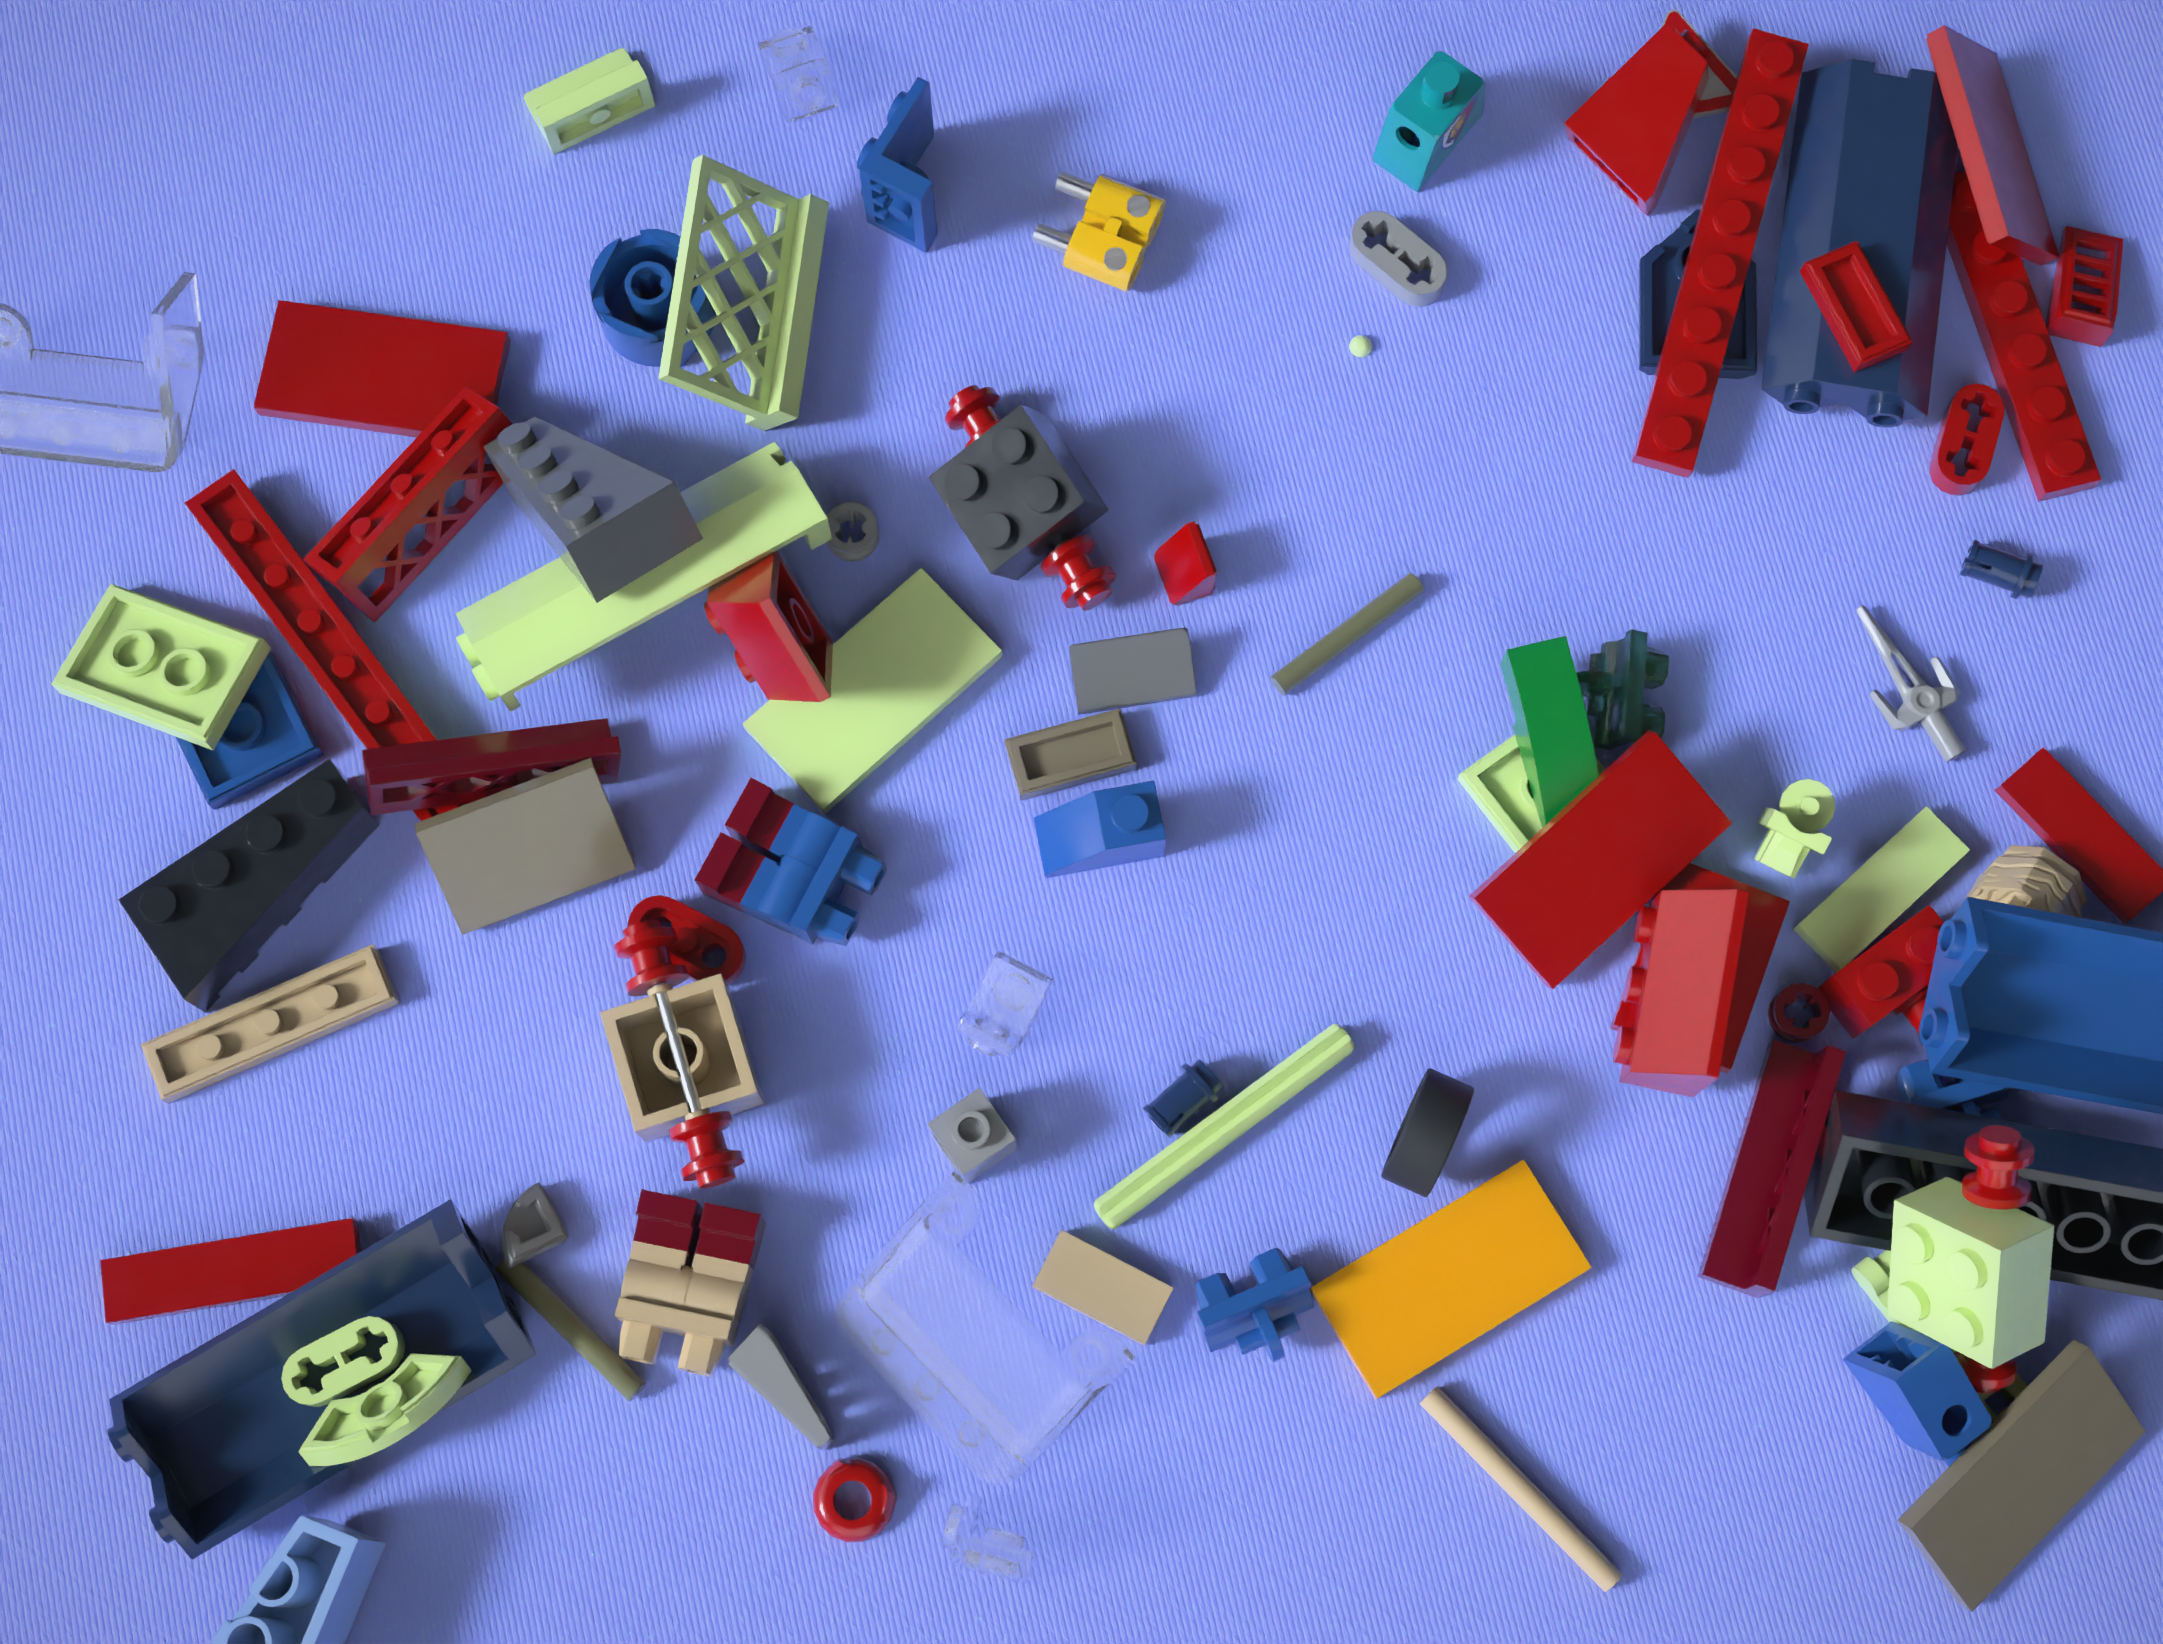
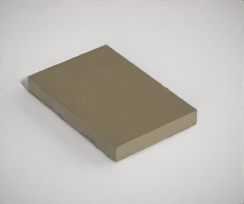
(525, 846)

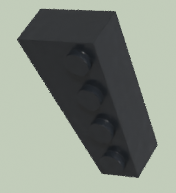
(246, 881)

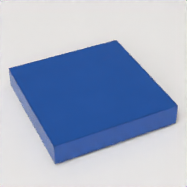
(260, 742)

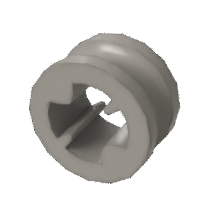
(853, 512)

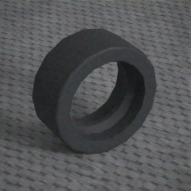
(1428, 1132)

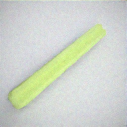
(1223, 1126)

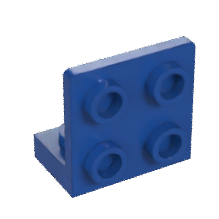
(893, 188)

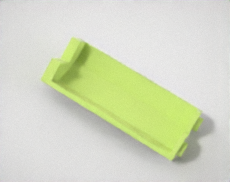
(554, 620)

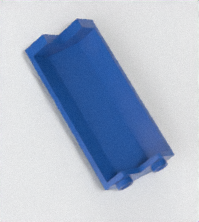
(2047, 1005)

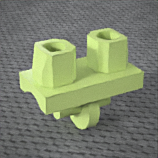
(1793, 830)

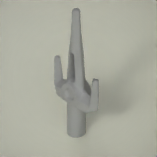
(1921, 703)

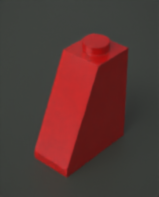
(1643, 114)

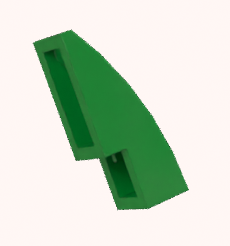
(1550, 723)

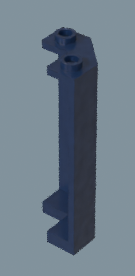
(1876, 170)
(226, 1433)

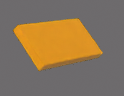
(1449, 1279)

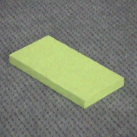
(885, 687)

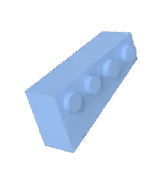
(307, 1587)

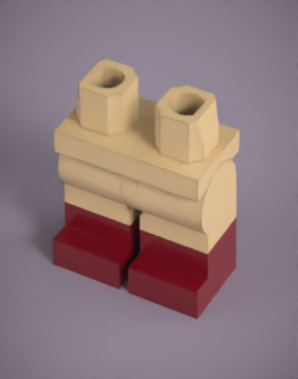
(671, 1296)

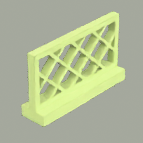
(784, 312)

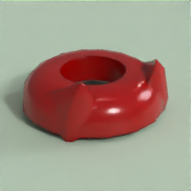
(882, 1499)

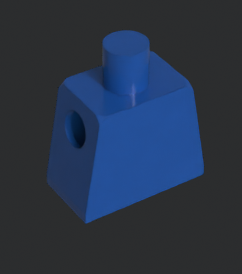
(1920, 1391)

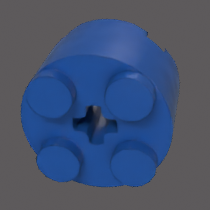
(633, 295)

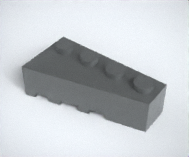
(591, 505)

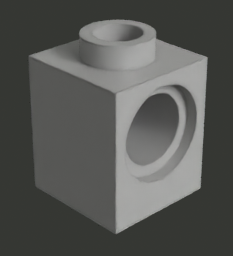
(972, 1135)

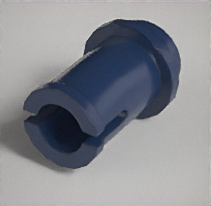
(2002, 569)
(1183, 1097)

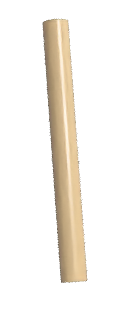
(1521, 1489)

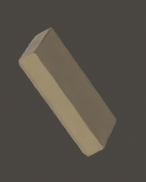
(1070, 754)

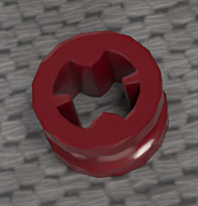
(1813, 1026)

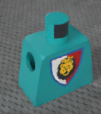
(1439, 109)

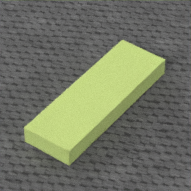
(1881, 889)

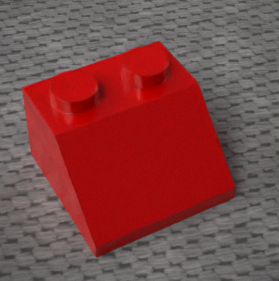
(773, 631)

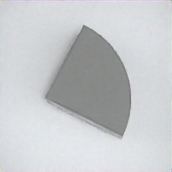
(530, 1227)

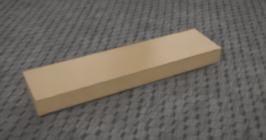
(269, 1024)

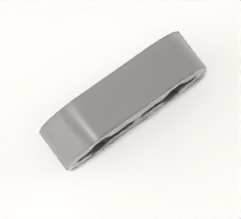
(1399, 257)

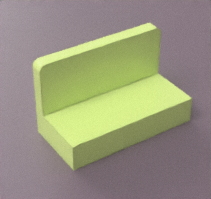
(590, 100)

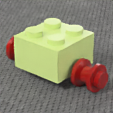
(1974, 1263)

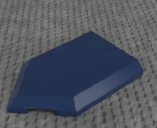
(1658, 287)

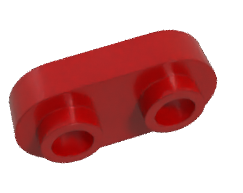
(696, 937)

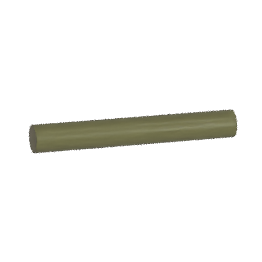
(1347, 634)
(573, 1329)

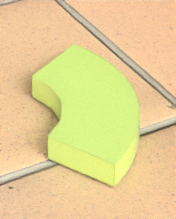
(386, 1412)

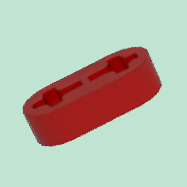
(1954, 436)

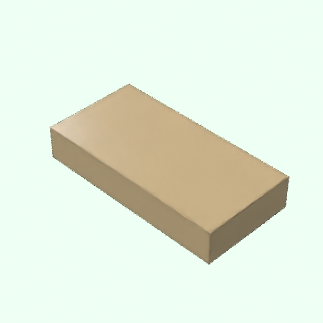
(1102, 1287)

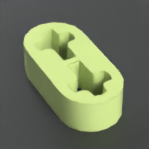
(350, 1374)

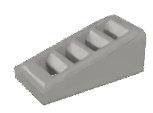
(771, 1374)

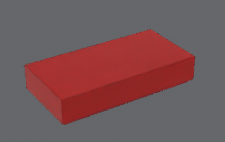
(1855, 306)

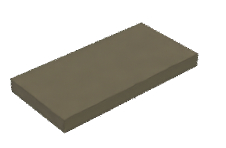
(2022, 1475)

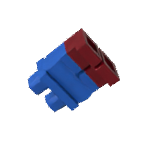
(810, 872)

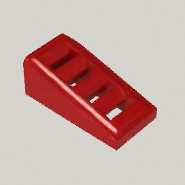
(2076, 323)

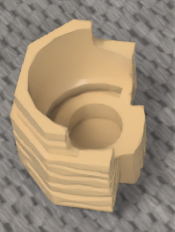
(2032, 880)

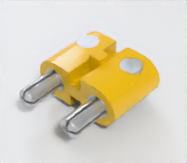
(1112, 233)

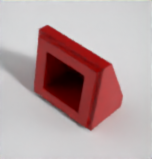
(1186, 565)

